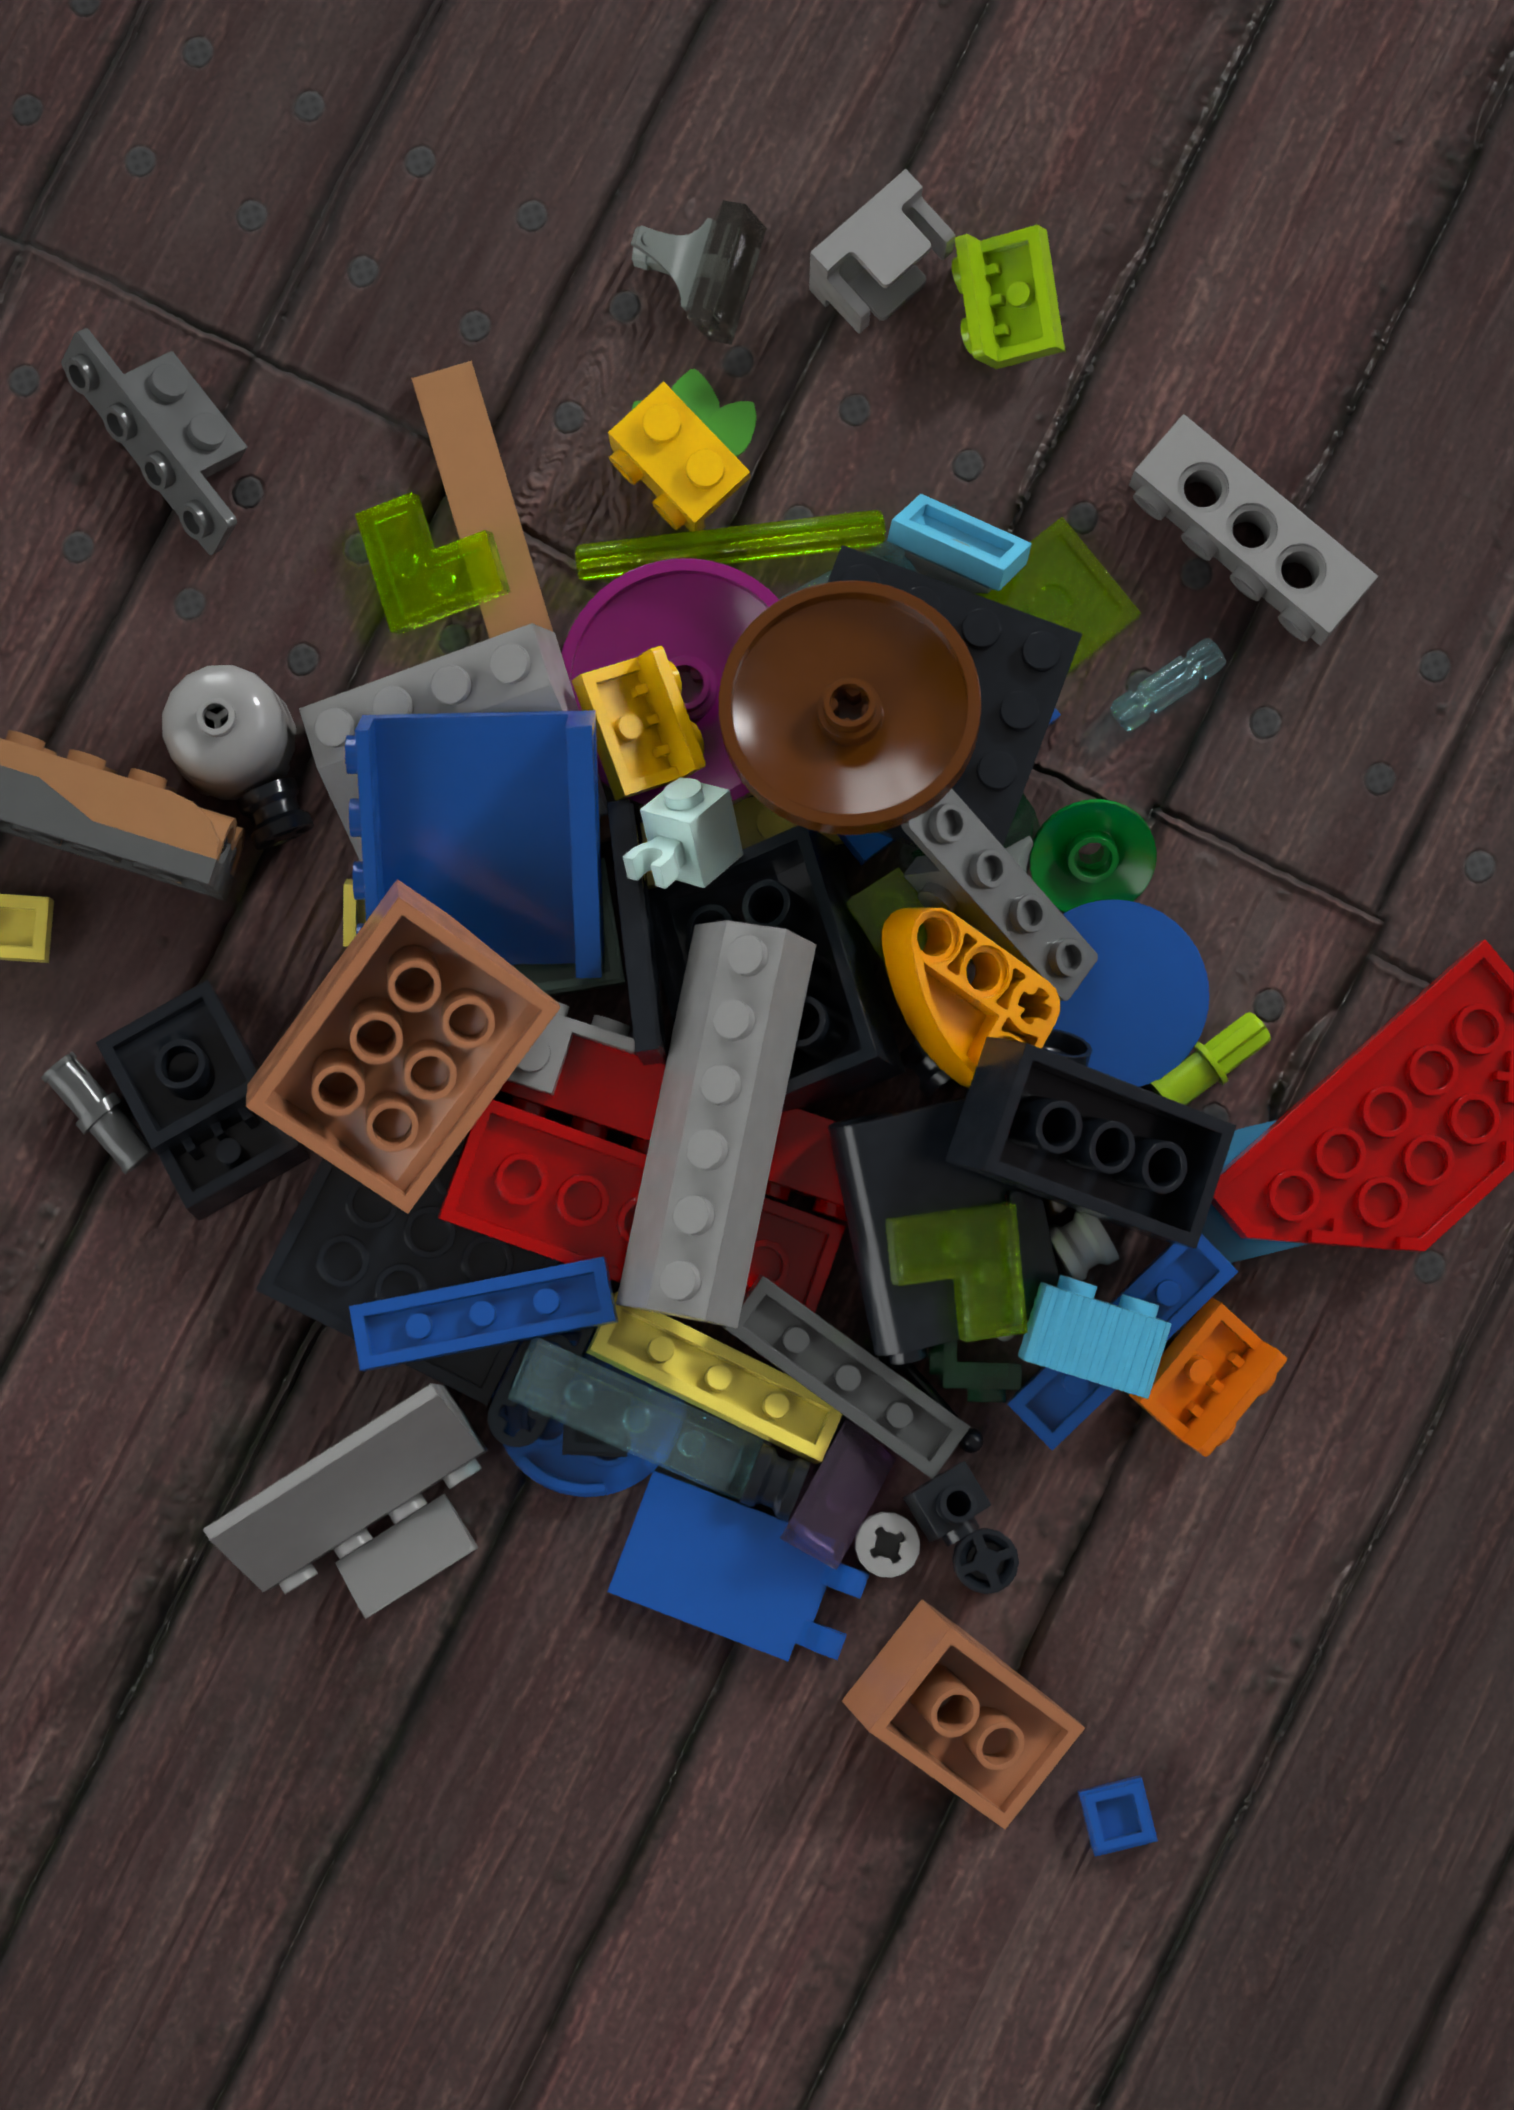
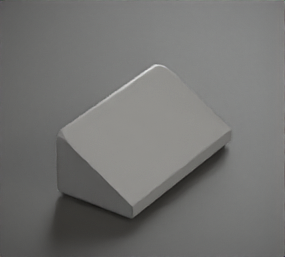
(406, 1556)

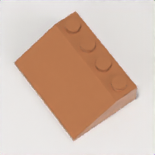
(400, 1048)

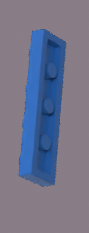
(1178, 1282)
(483, 1314)

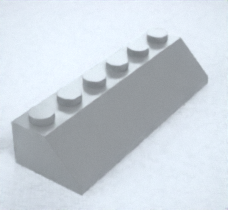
(716, 1122)

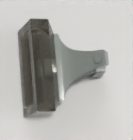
(708, 266)

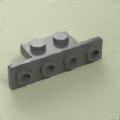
(165, 428)
(990, 891)

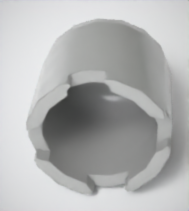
(234, 756)

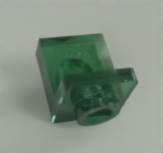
(982, 1380)

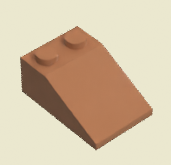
(962, 1715)

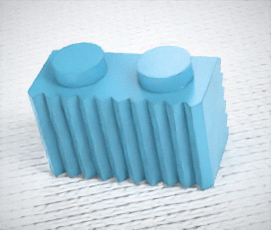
(1095, 1338)

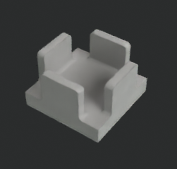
(875, 252)

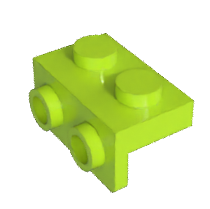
(1008, 297)

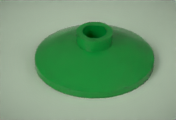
(1116, 871)

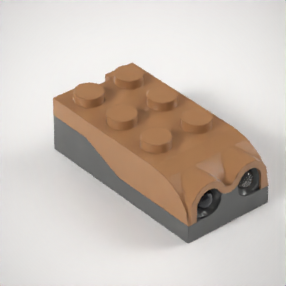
(115, 818)

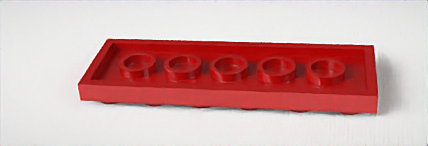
(579, 1197)

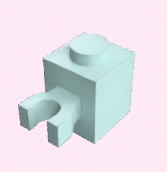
(688, 835)

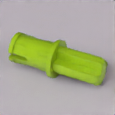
(1213, 1060)

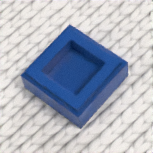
(1117, 1815)

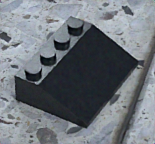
(800, 887)

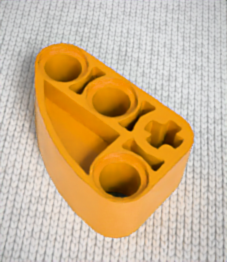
(944, 1008)

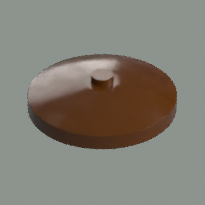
(849, 707)

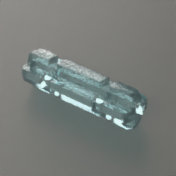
(1168, 684)

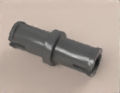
(98, 1112)

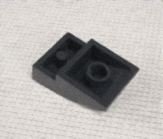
(188, 1090)

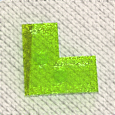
(421, 581)
(976, 1250)

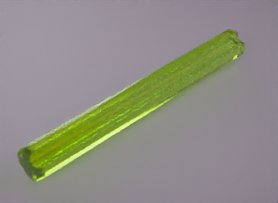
(734, 543)

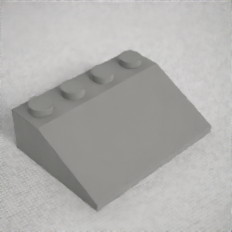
(501, 674)
(349, 1489)

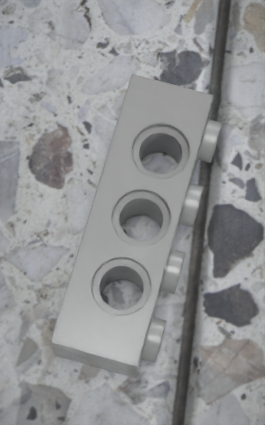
(1241, 496)

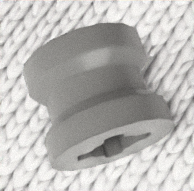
(1081, 1245)
(873, 1540)

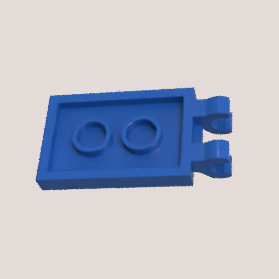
(728, 1571)

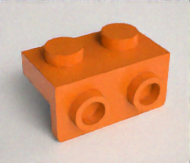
(1210, 1378)

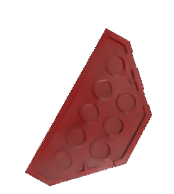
(1397, 1131)

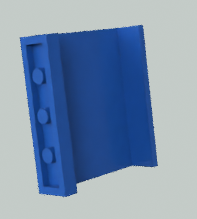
(486, 824)

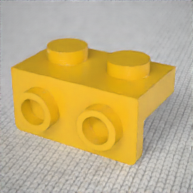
(675, 459)
(641, 723)

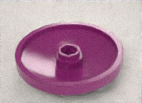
(697, 617)

